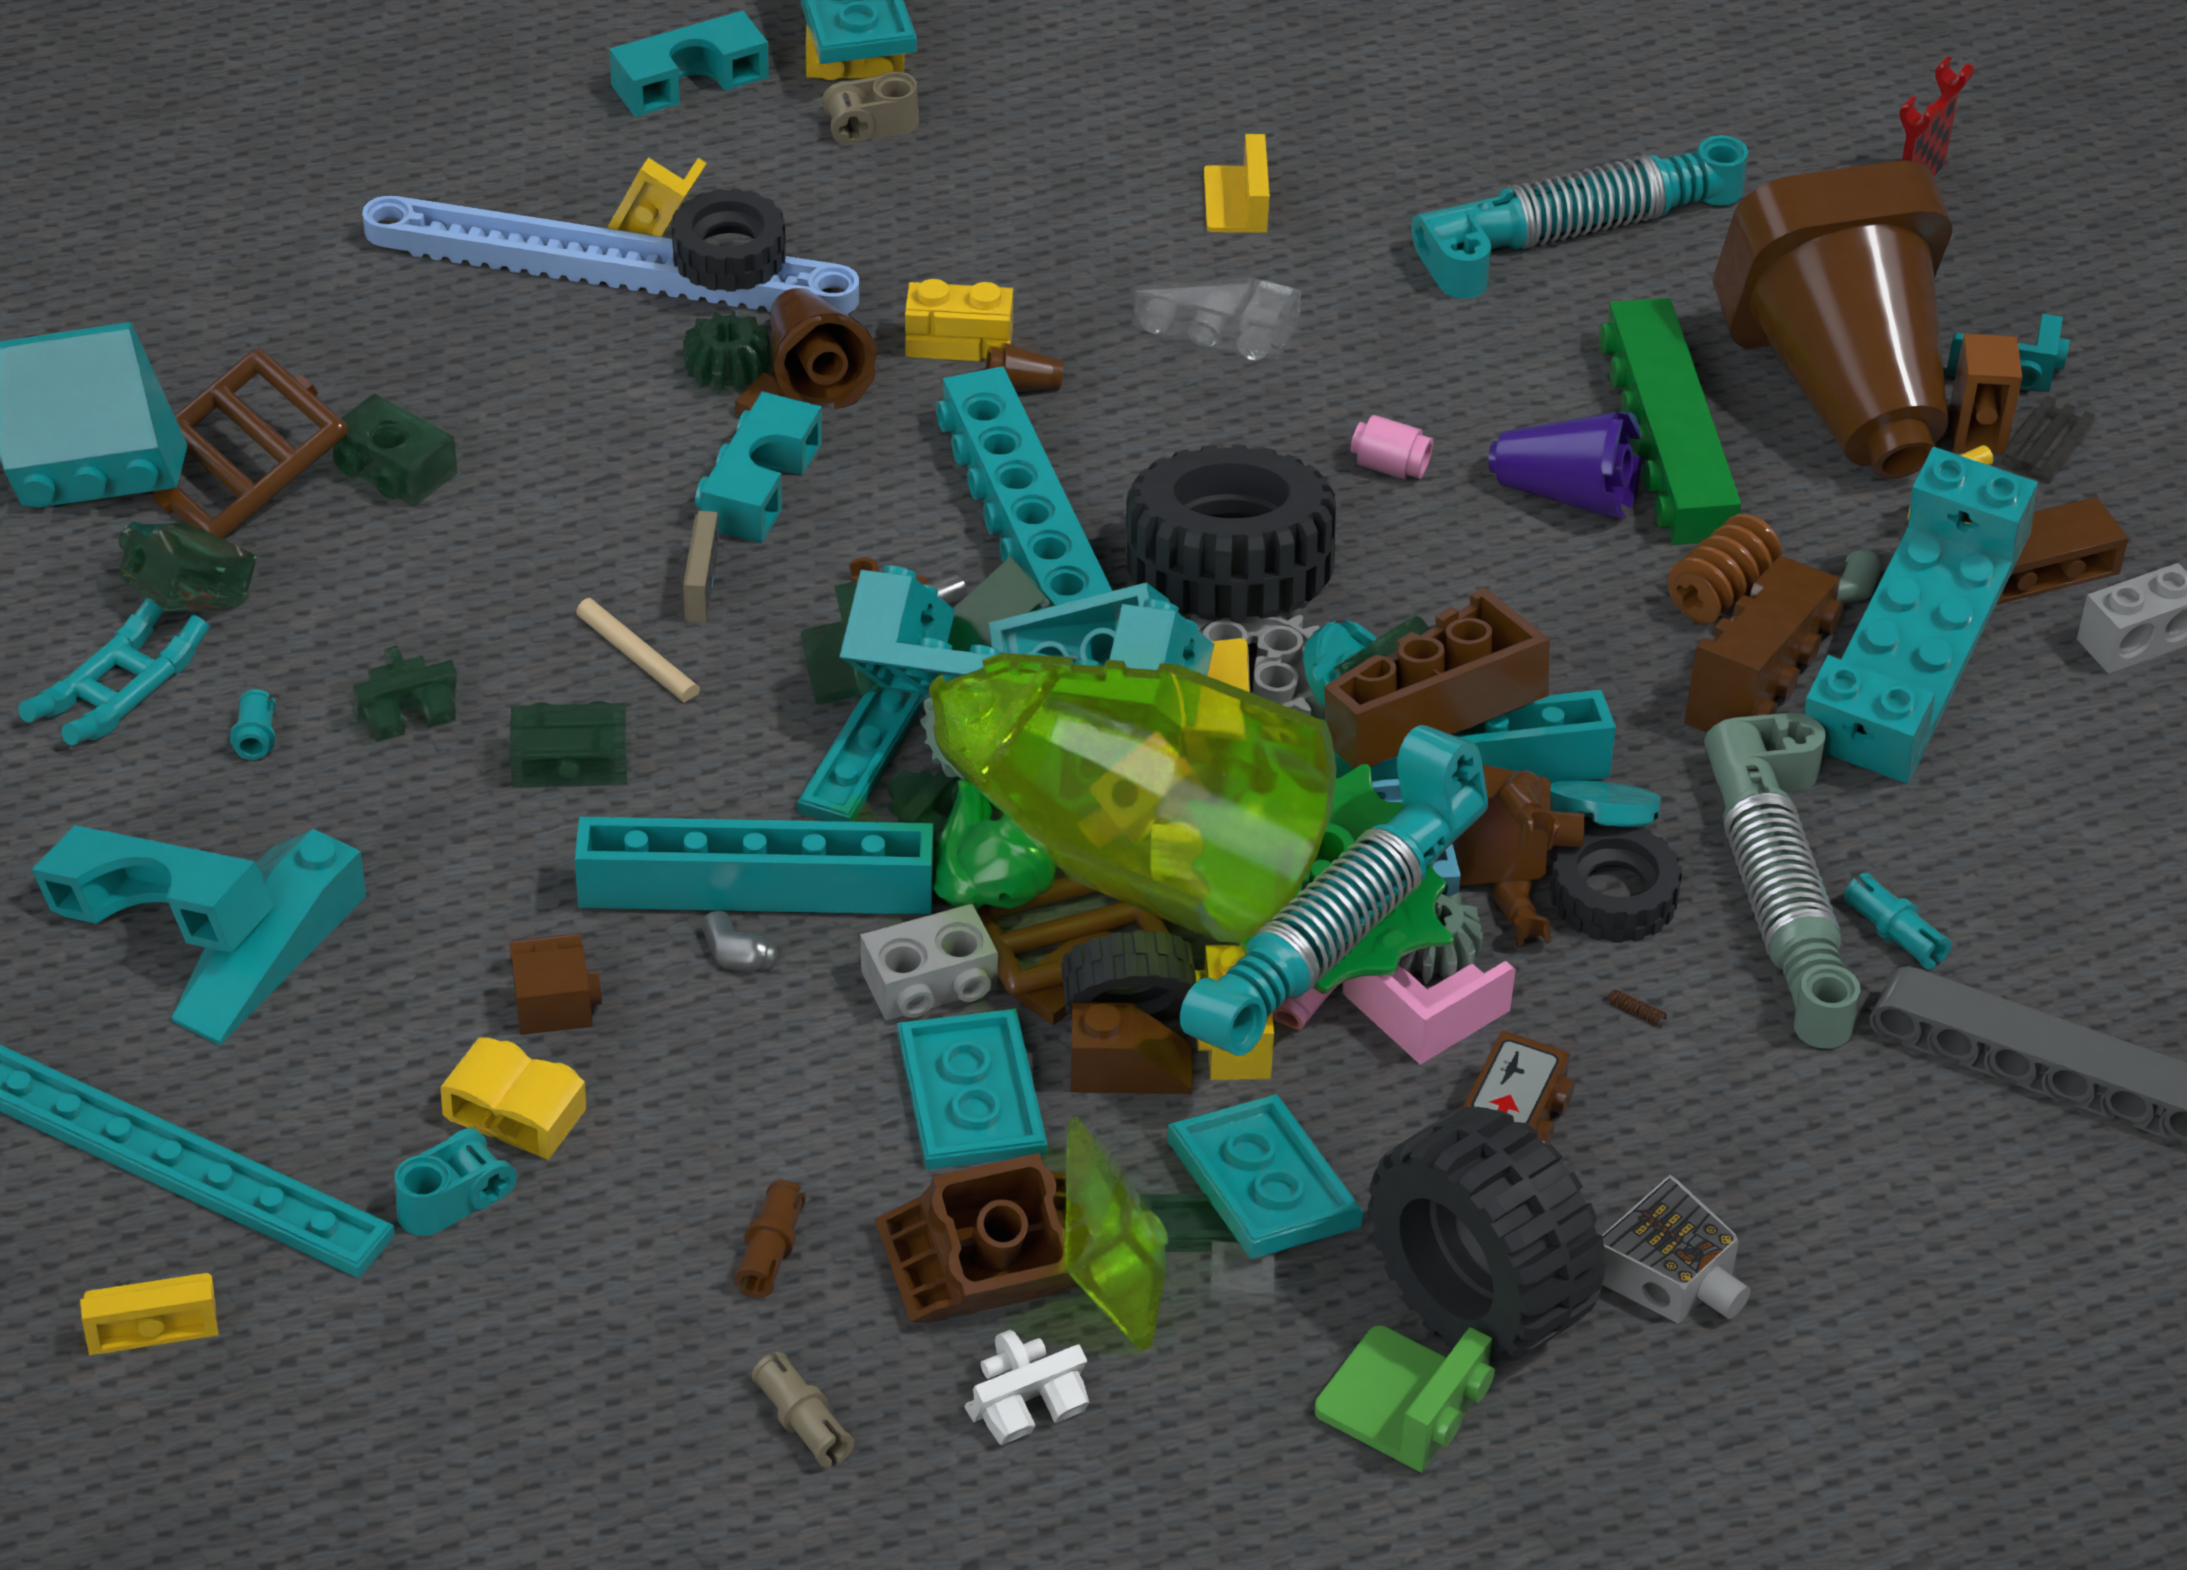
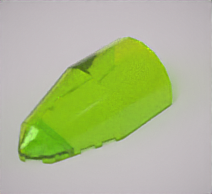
(1147, 782)

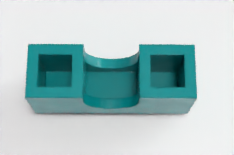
(722, 48)
(745, 483)

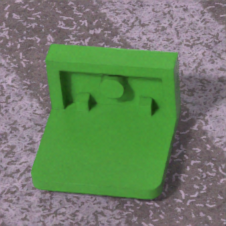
(1406, 1394)

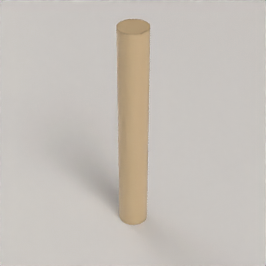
(637, 650)

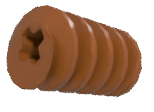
(1723, 568)

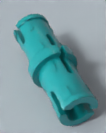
(1897, 921)

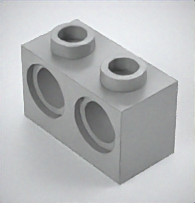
(2136, 619)
(929, 962)

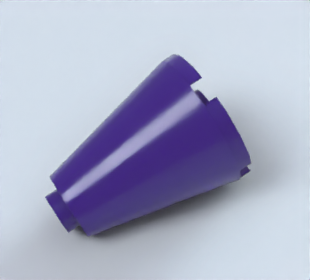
(1573, 462)

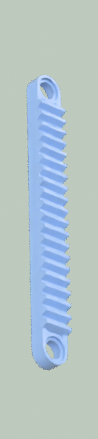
(578, 252)

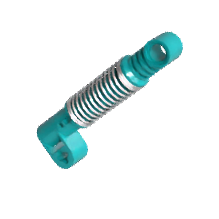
(1459, 238)
(1441, 799)

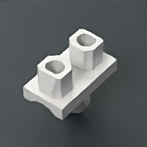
(1004, 1397)

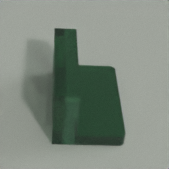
(828, 673)

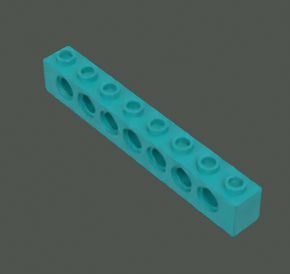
(1017, 485)

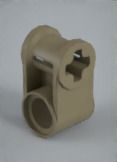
(876, 107)

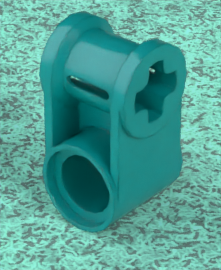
(449, 1182)

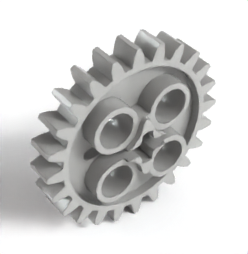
(1279, 660)

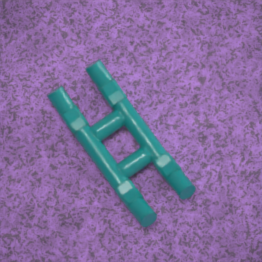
(123, 652)

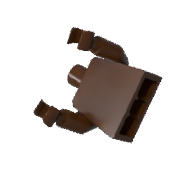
(1512, 844)

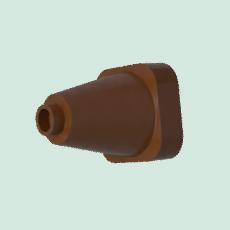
(1845, 294)

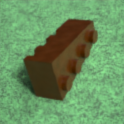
(1763, 644)
(1447, 679)

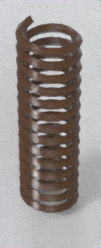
(1637, 1006)

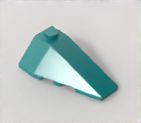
(312, 889)

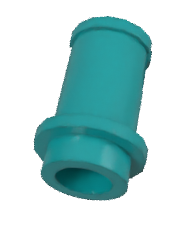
(253, 733)

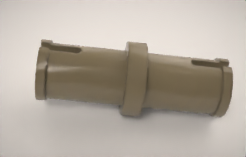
(803, 1409)

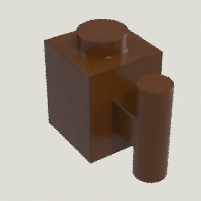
(553, 984)

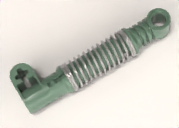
(1755, 768)

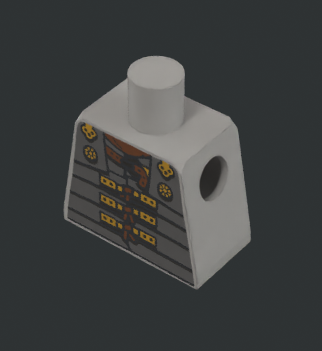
(1673, 1255)

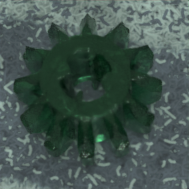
(726, 351)

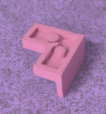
(1434, 1018)

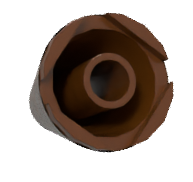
(819, 350)

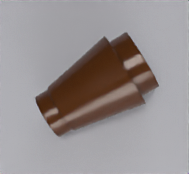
(1026, 368)

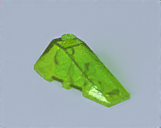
(1112, 1237)

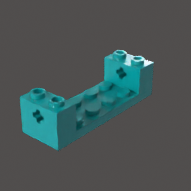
(1924, 615)
(903, 629)

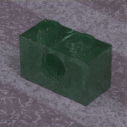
(395, 451)

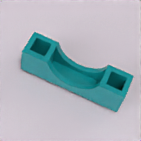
(102, 872)

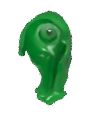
(987, 859)

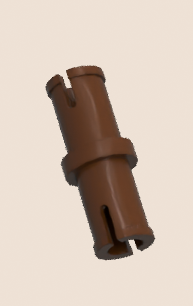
(770, 1239)

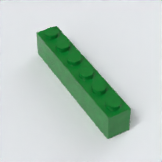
(1676, 428)

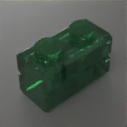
(568, 744)

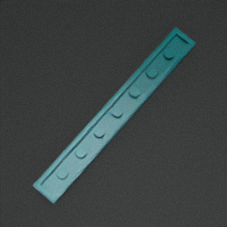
(190, 1165)

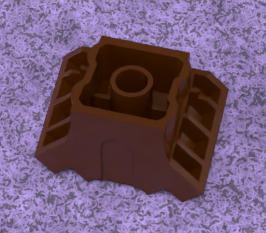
(979, 1240)

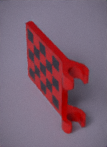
(1930, 133)

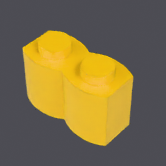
(514, 1096)

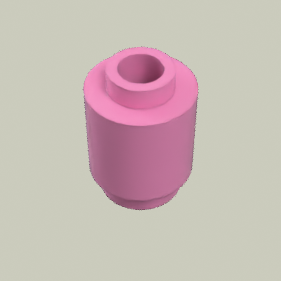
(1391, 448)

